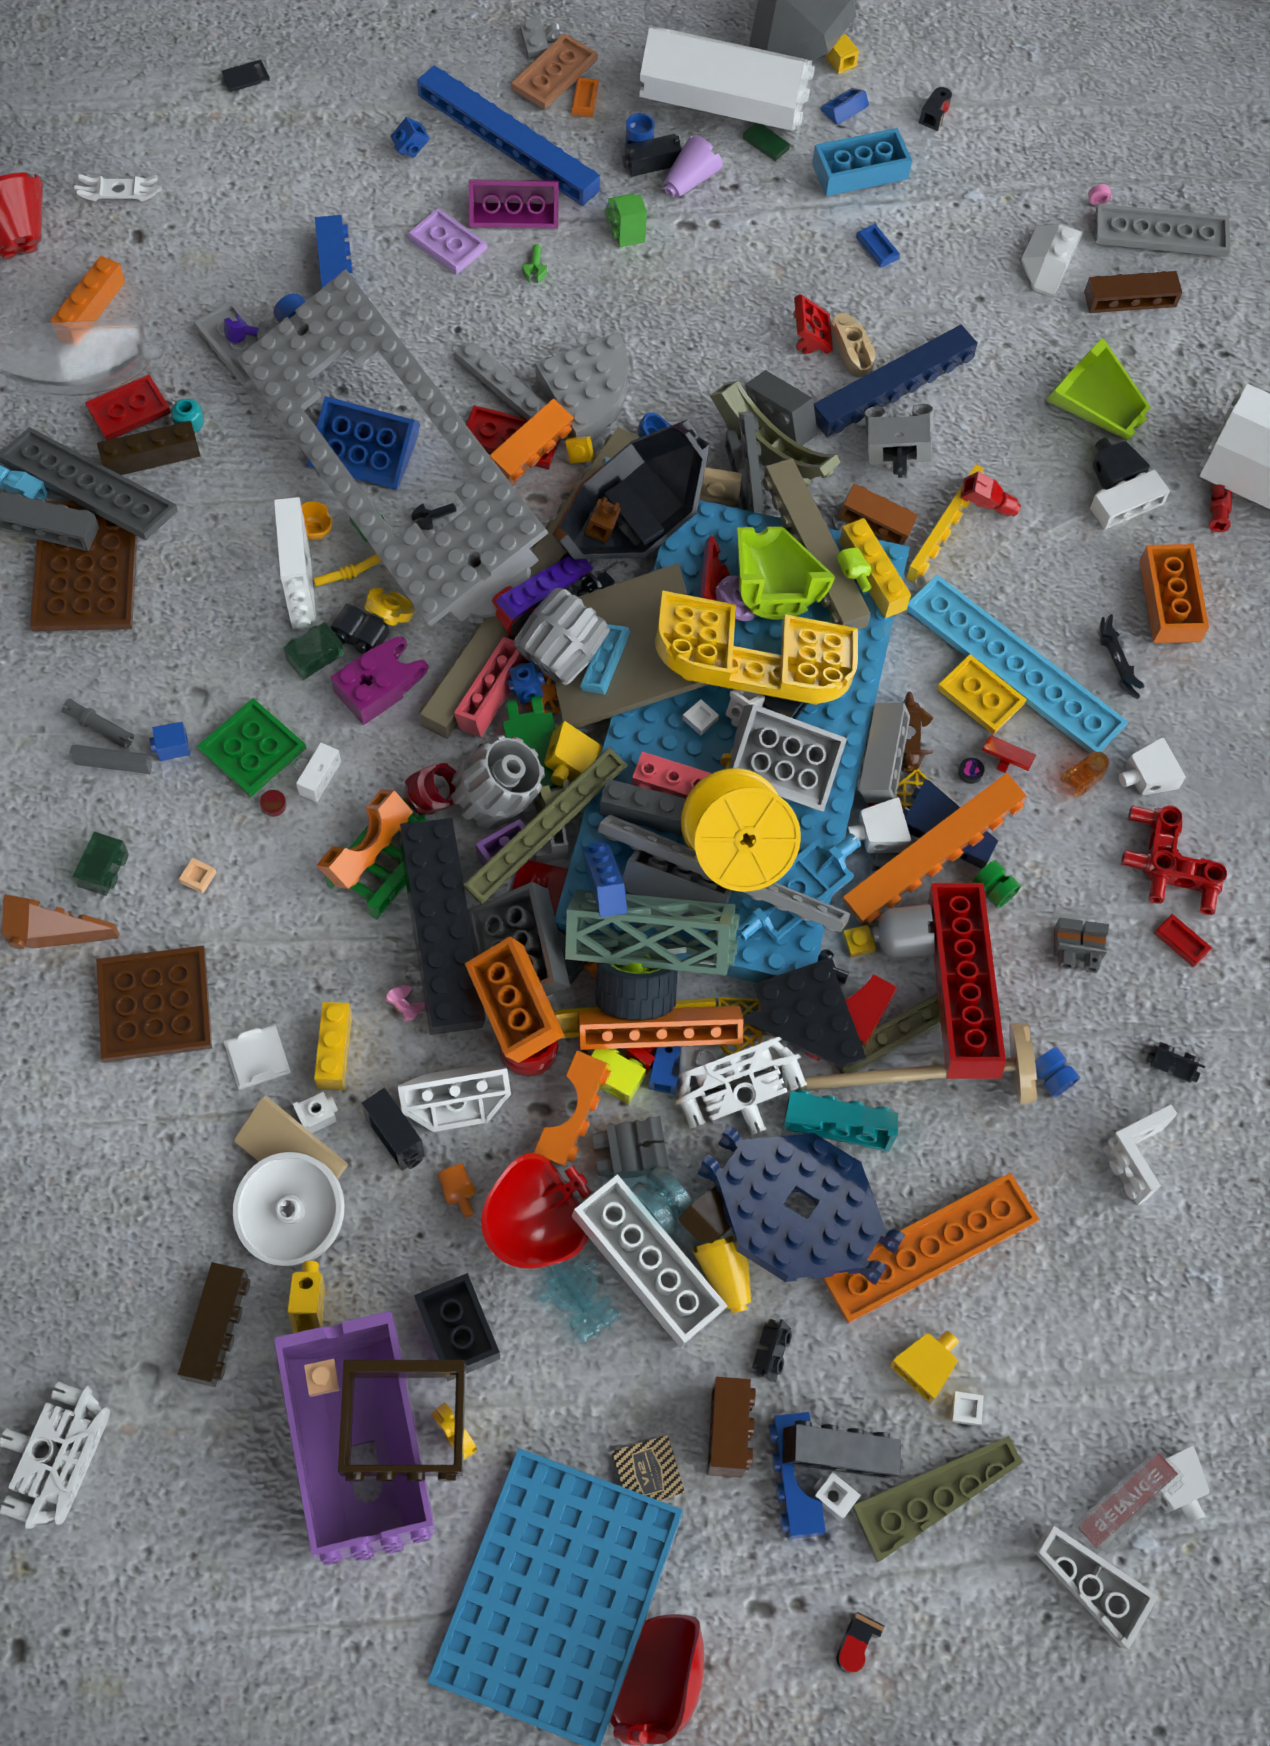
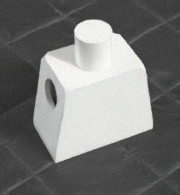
(1153, 770)
(882, 828)
(1193, 1488)

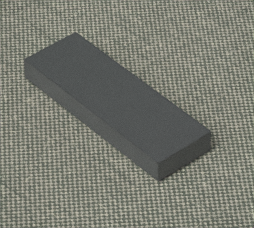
(110, 759)

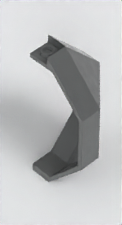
(801, 26)

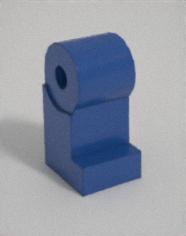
(661, 1075)

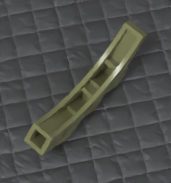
(774, 444)

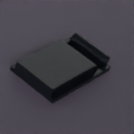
(244, 76)

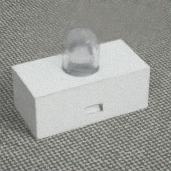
(316, 771)

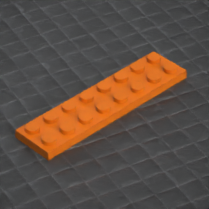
(936, 1246)

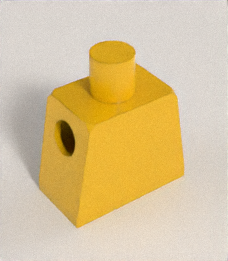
(570, 753)
(306, 1298)
(927, 1364)

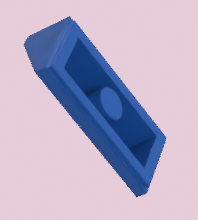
(845, 105)

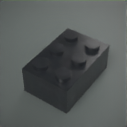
(457, 1324)

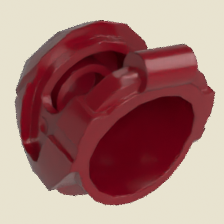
(422, 792)

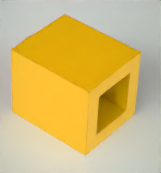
(843, 55)

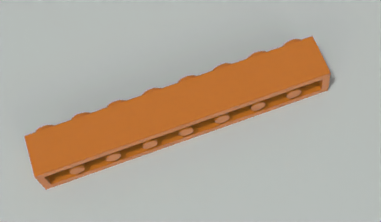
(934, 849)

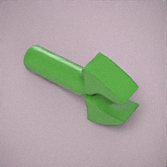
(535, 265)

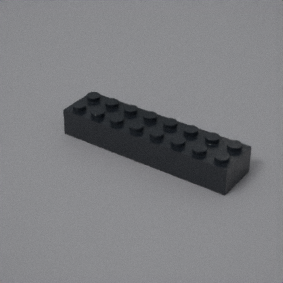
(440, 925)

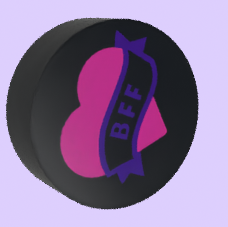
(971, 770)

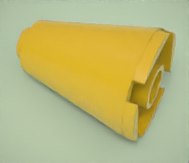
(726, 1272)

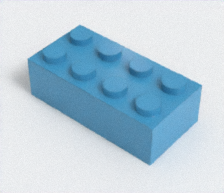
(861, 162)

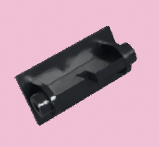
(1185, 1067)
(771, 1361)

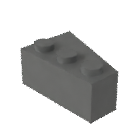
(784, 406)

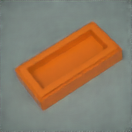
(585, 97)

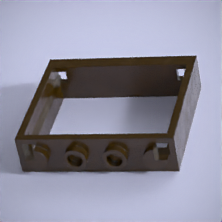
(400, 1369)

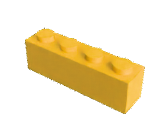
(886, 584)

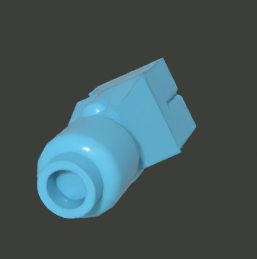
(22, 484)

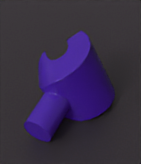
(237, 330)

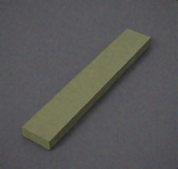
(899, 1032)

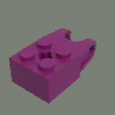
(377, 679)

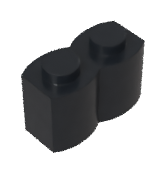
(359, 629)

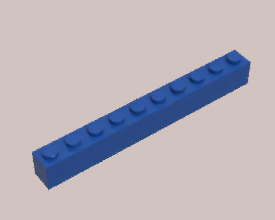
(508, 135)

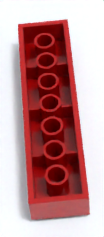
(966, 982)

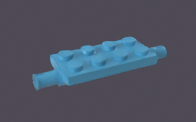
(815, 872)

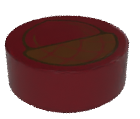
(273, 803)

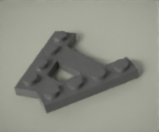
(743, 459)

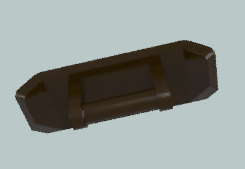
(706, 1217)

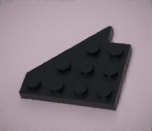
(809, 1014)

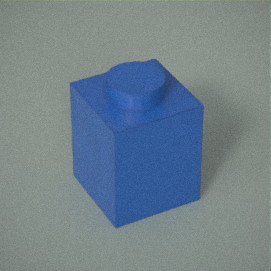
(170, 741)

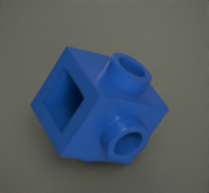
(409, 137)
(526, 682)

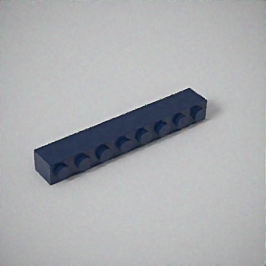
(894, 380)

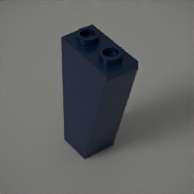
(934, 806)

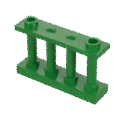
(392, 881)

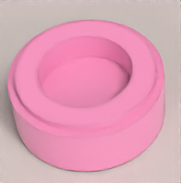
(1099, 194)

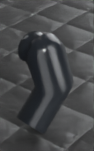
(840, 974)

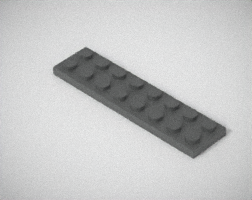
(88, 483)

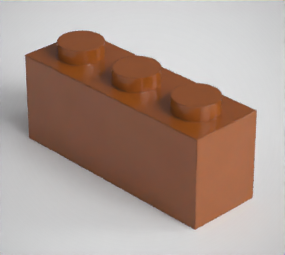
(884, 517)

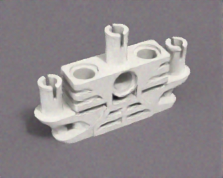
(735, 1067)
(61, 1481)

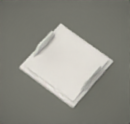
(257, 1056)

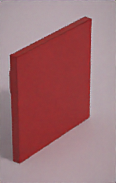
(1008, 754)
(544, 875)

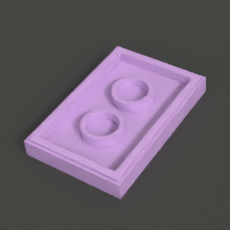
(447, 241)

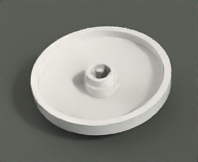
(288, 1209)

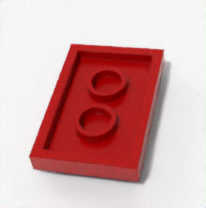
(128, 407)

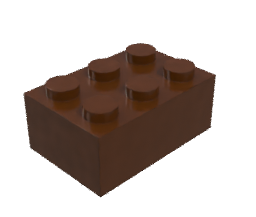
(730, 1427)

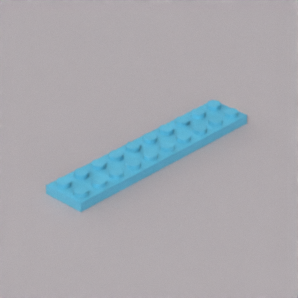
(1018, 664)

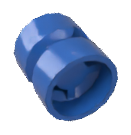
(639, 128)
(1056, 1075)

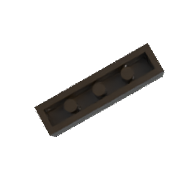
(149, 449)
(214, 1324)

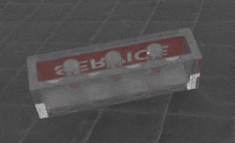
(1128, 1501)

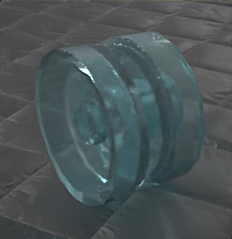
(662, 1197)

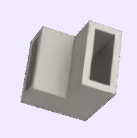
(554, 849)

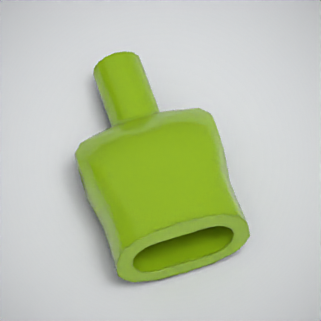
(855, 567)

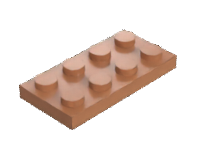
(554, 71)

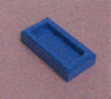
(878, 245)

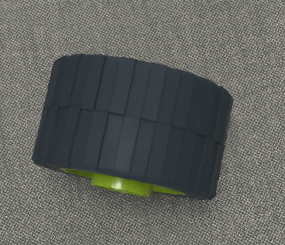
(635, 990)

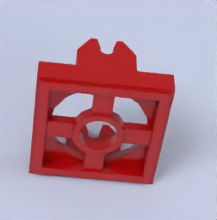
(810, 342)

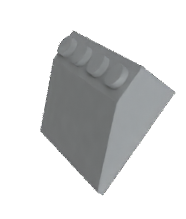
(788, 754)

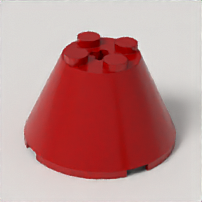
(20, 214)

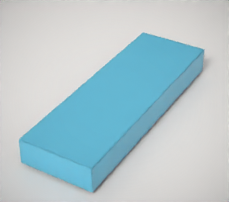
(605, 661)

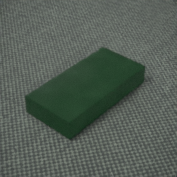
(766, 141)

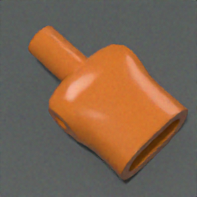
(457, 1188)

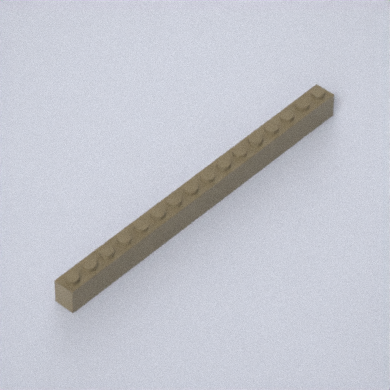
(439, 712)

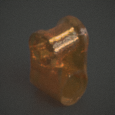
(1083, 775)

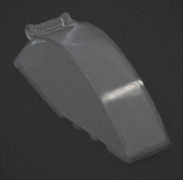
(77, 356)

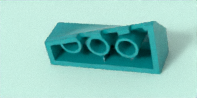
(841, 1120)

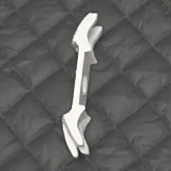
(102, 188)

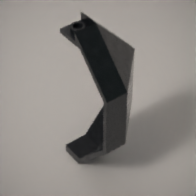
(663, 472)

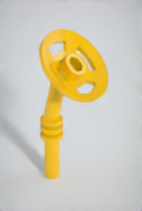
(347, 572)

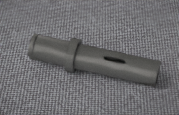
(88, 718)

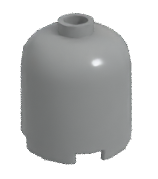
(905, 931)

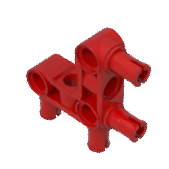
(1179, 870)

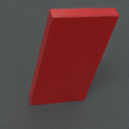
(495, 427)

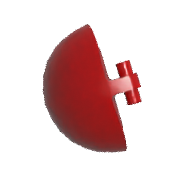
(531, 1212)
(661, 1681)

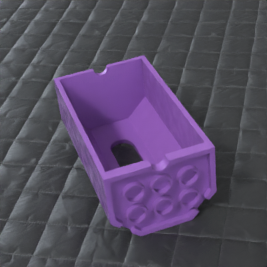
(382, 1413)

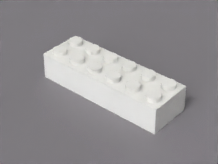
(649, 1260)

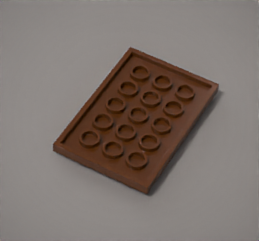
(85, 587)

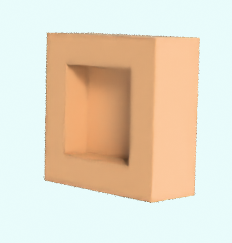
(197, 875)
(322, 1377)

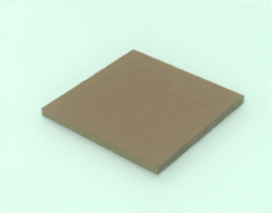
(640, 673)

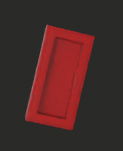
(1182, 940)

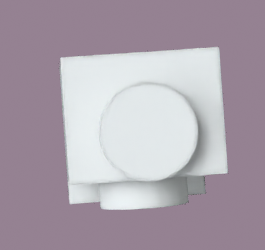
(738, 701)
(319, 1120)
(846, 1496)

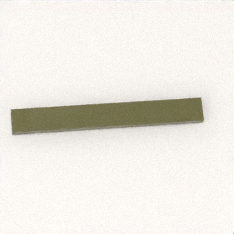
(544, 826)

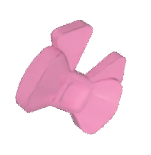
(398, 997)

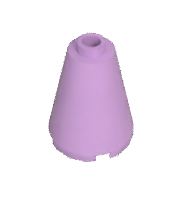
(692, 167)

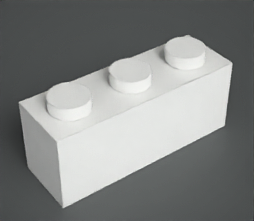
(1129, 499)

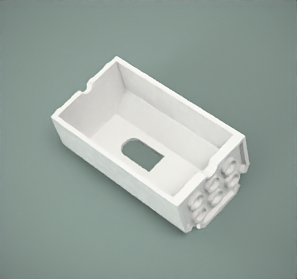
(725, 78)
(1242, 448)

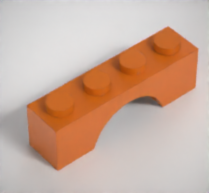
(385, 815)
(560, 1141)

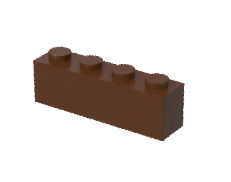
(1133, 292)

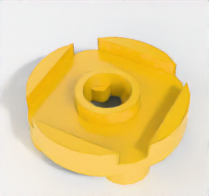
(390, 607)
(444, 1418)

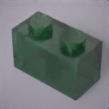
(313, 650)
(100, 864)

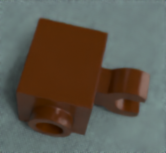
(602, 520)

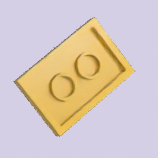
(981, 694)

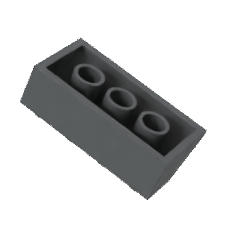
(663, 879)

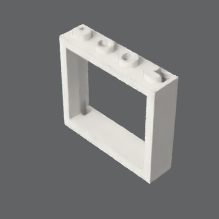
(295, 563)

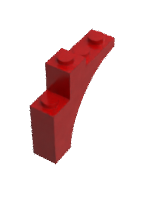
(868, 1007)

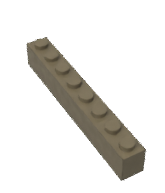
(808, 527)

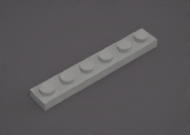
(499, 380)

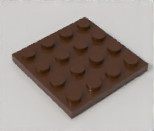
(153, 1004)

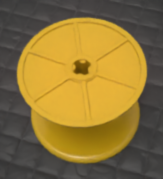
(740, 830)

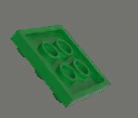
(251, 747)

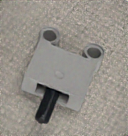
(899, 438)

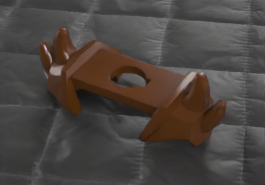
(913, 753)

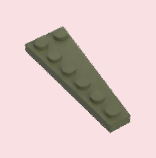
(915, 1505)

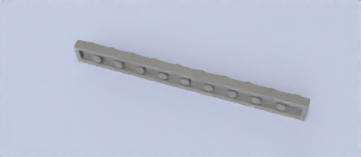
(686, 859)

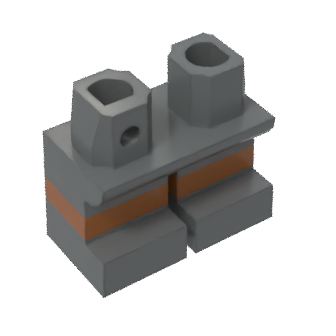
(1080, 942)

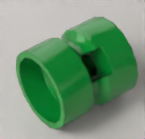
(997, 884)

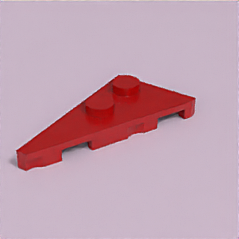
(713, 571)

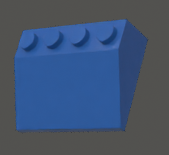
(368, 441)

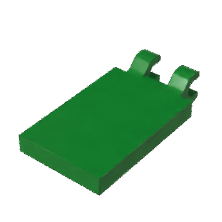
(534, 730)

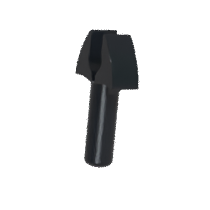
(430, 515)

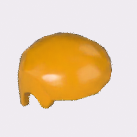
(316, 519)

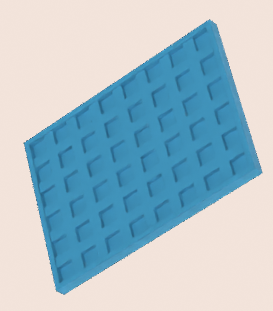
(557, 1599)

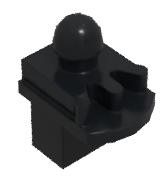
(590, 583)

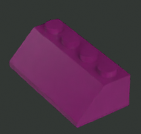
(513, 203)

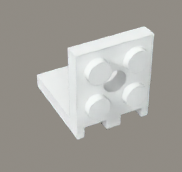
(1127, 1159)

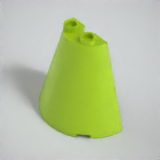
(1102, 393)
(778, 573)

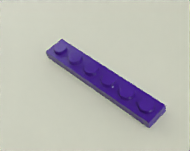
(536, 589)

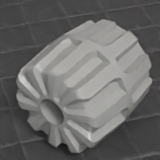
(561, 636)
(497, 781)

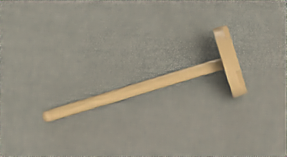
(1021, 1064)

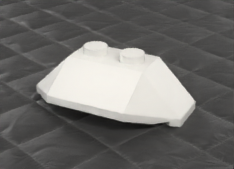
(1049, 256)
(455, 1096)

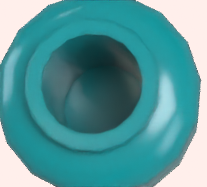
(188, 410)

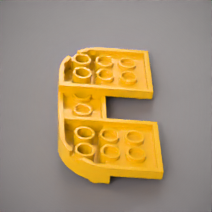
(698, 643)

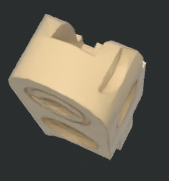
(853, 345)

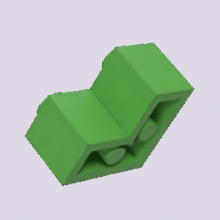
(627, 219)

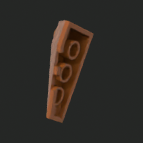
(36, 927)

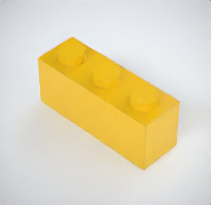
(333, 1046)

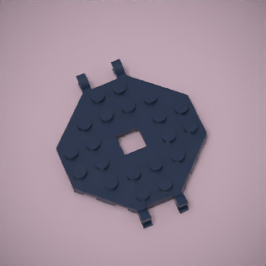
(778, 1239)

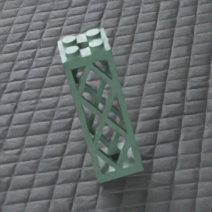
(707, 958)

